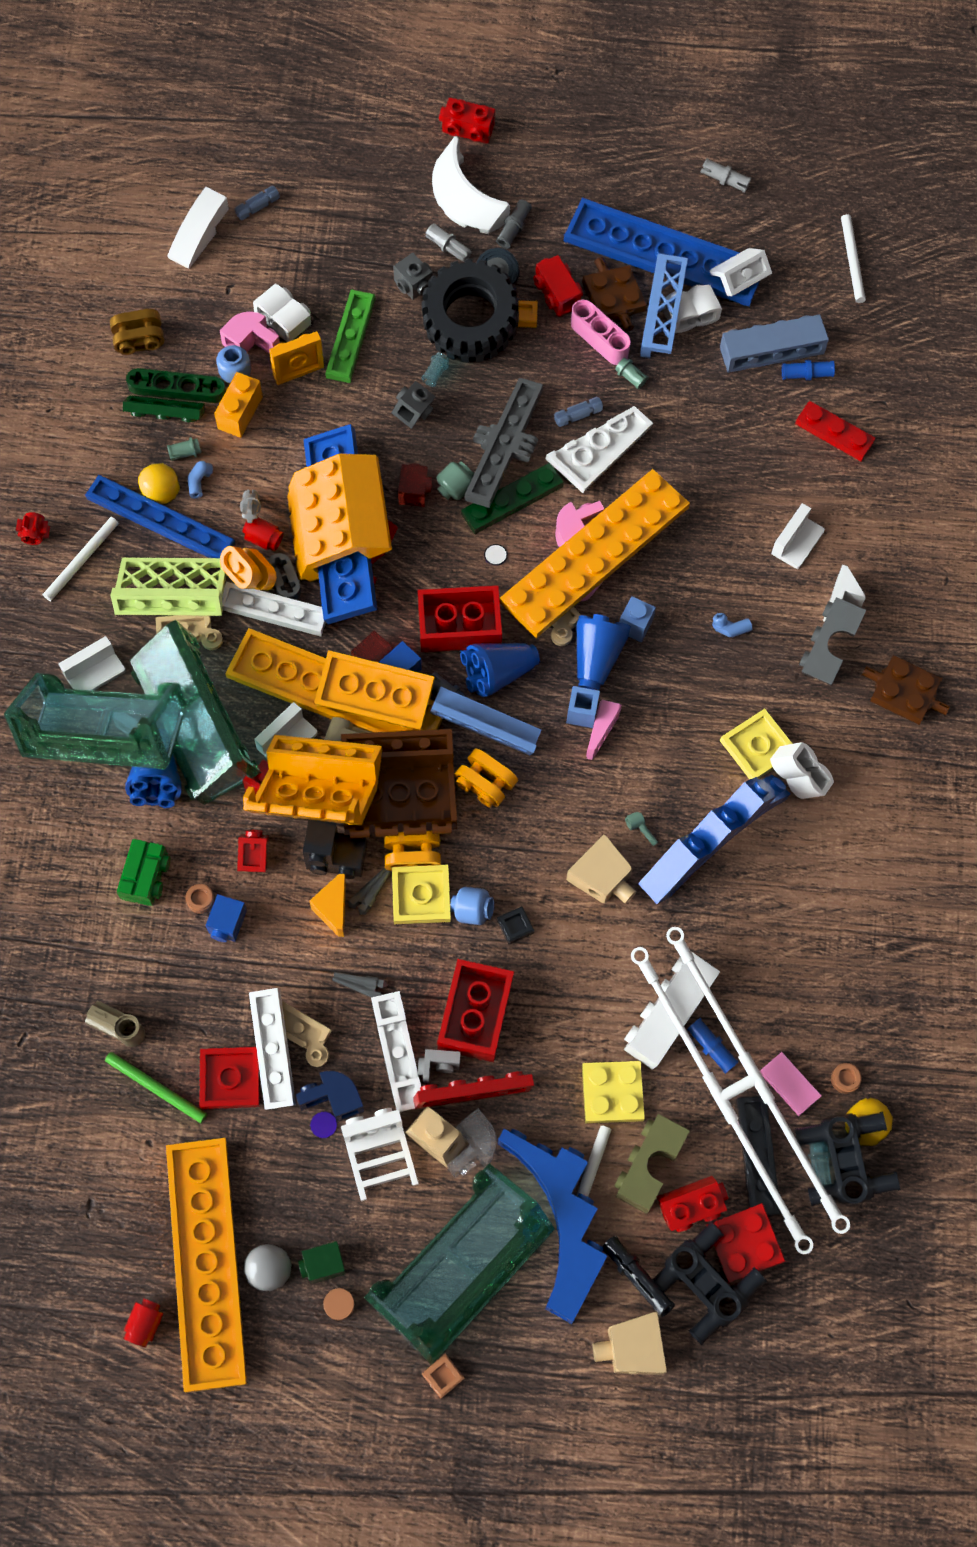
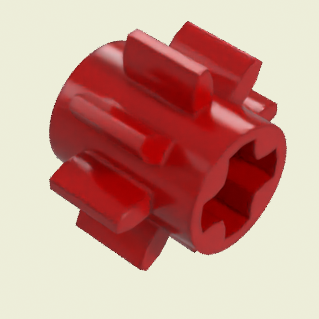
(32, 528)

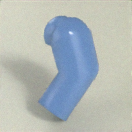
(729, 628)

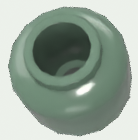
(454, 480)

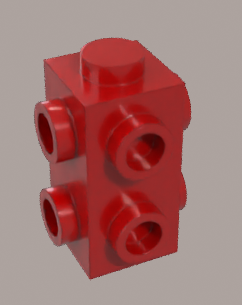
(467, 120)
(558, 286)
(693, 1203)

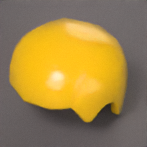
(159, 483)
(868, 1107)

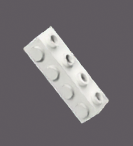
(657, 1031)

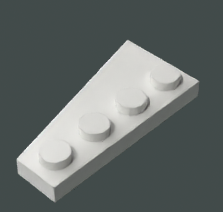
(593, 454)

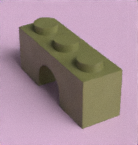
(662, 1139)

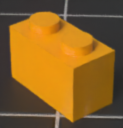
(238, 404)

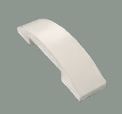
(397, 1049)

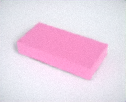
(790, 1084)

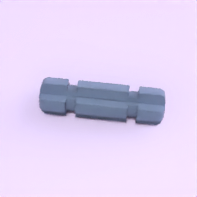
(256, 202)
(578, 411)

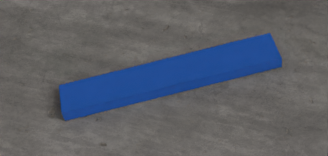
(158, 518)

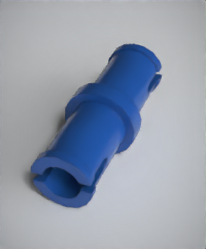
(808, 370)
(712, 1045)

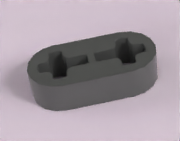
(289, 575)

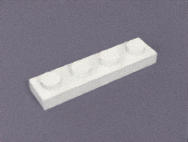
(273, 609)
(272, 1048)

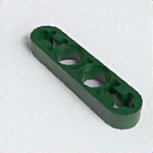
(175, 389)

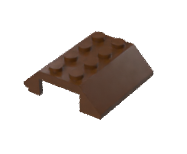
(413, 784)

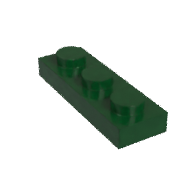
(163, 408)

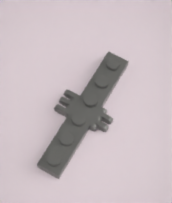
(504, 442)

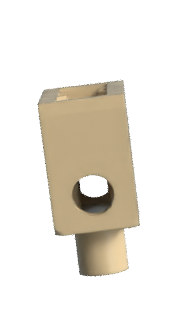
(602, 873)
(436, 1136)
(634, 1347)

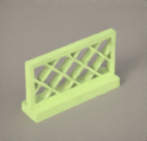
(171, 598)

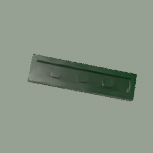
(513, 498)

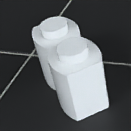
(696, 308)
(283, 312)
(802, 770)

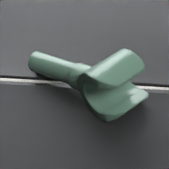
(637, 820)

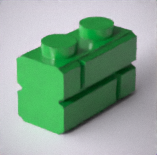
(143, 872)

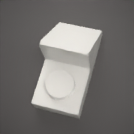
(847, 588)

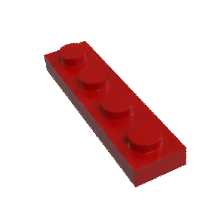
(484, 1088)

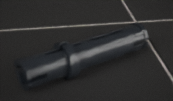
(629, 1266)

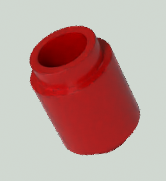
(263, 534)
(143, 1323)

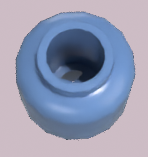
(233, 360)
(472, 905)

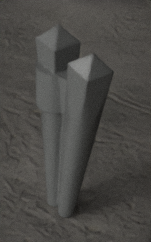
(368, 894)
(364, 985)

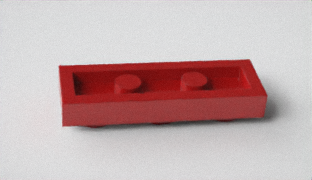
(835, 431)

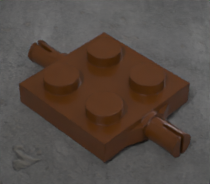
(615, 293)
(906, 690)

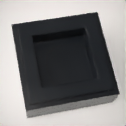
(515, 925)

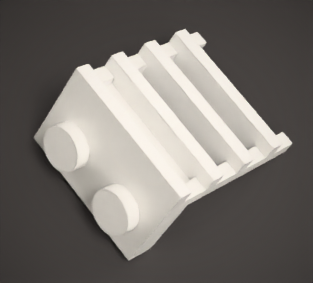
(373, 1133)

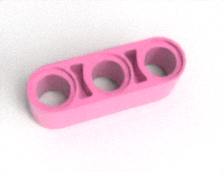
(595, 322)

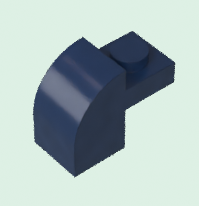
(337, 1090)

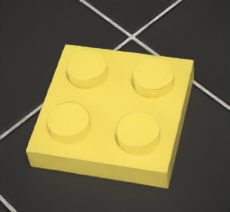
(755, 743)
(421, 894)
(613, 1092)

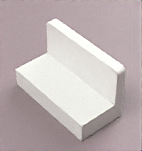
(742, 270)
(797, 538)
(92, 666)
(286, 724)

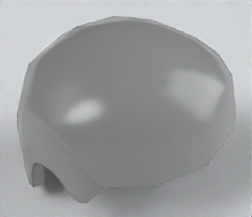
(267, 1267)

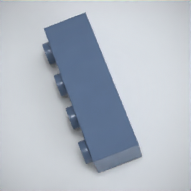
(773, 343)

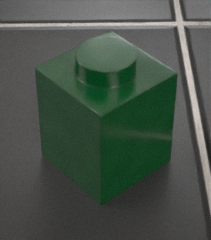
(322, 1263)

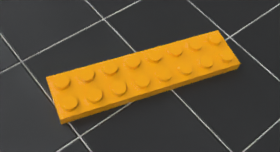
(594, 553)
(295, 677)
(205, 1265)

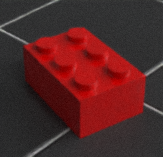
(459, 617)
(475, 1010)

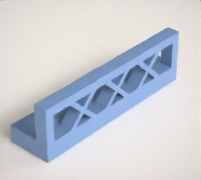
(654, 302)
(485, 721)

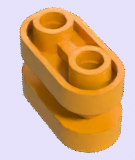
(248, 568)
(487, 792)
(412, 842)

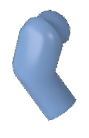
(195, 476)

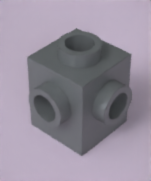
(412, 275)
(415, 399)

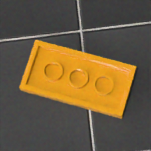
(374, 690)

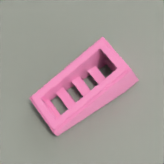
(606, 717)

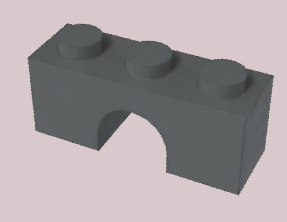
(840, 617)

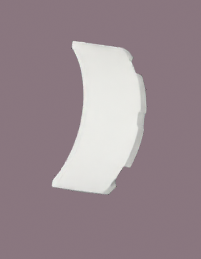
(460, 198)

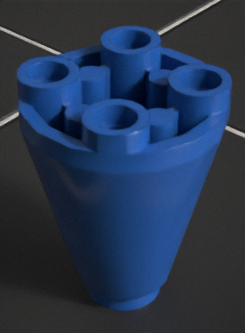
(598, 648)
(496, 665)
(154, 785)

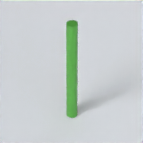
(156, 1087)

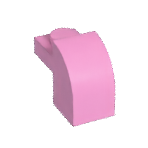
(249, 330)
(572, 520)

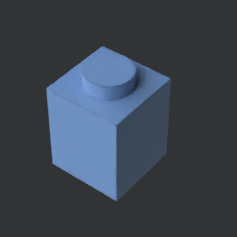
(639, 617)
(582, 707)

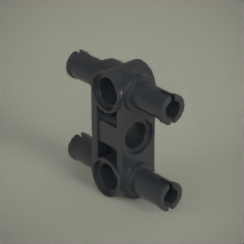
(848, 1158)
(708, 1283)

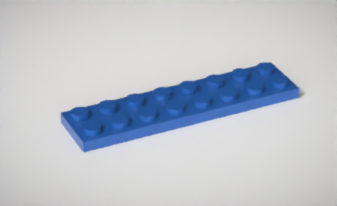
(640, 241)
(347, 582)

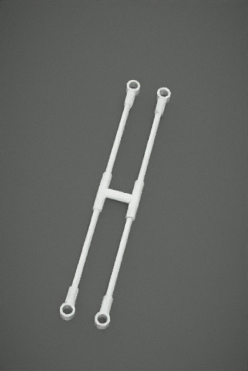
(723, 1096)

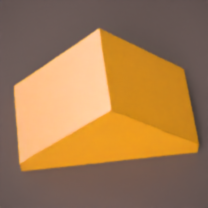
(330, 904)

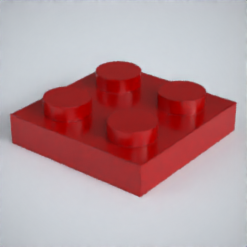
(229, 1078)
(747, 1243)

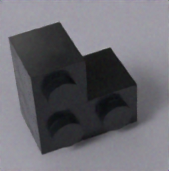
(333, 851)

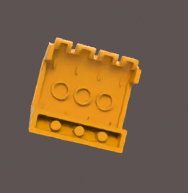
(337, 511)
(317, 780)

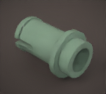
(631, 373)
(184, 449)

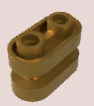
(137, 331)

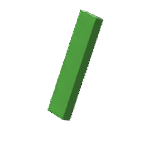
(350, 336)

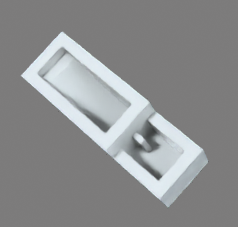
(198, 227)

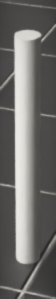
(853, 258)
(80, 559)
(594, 1161)

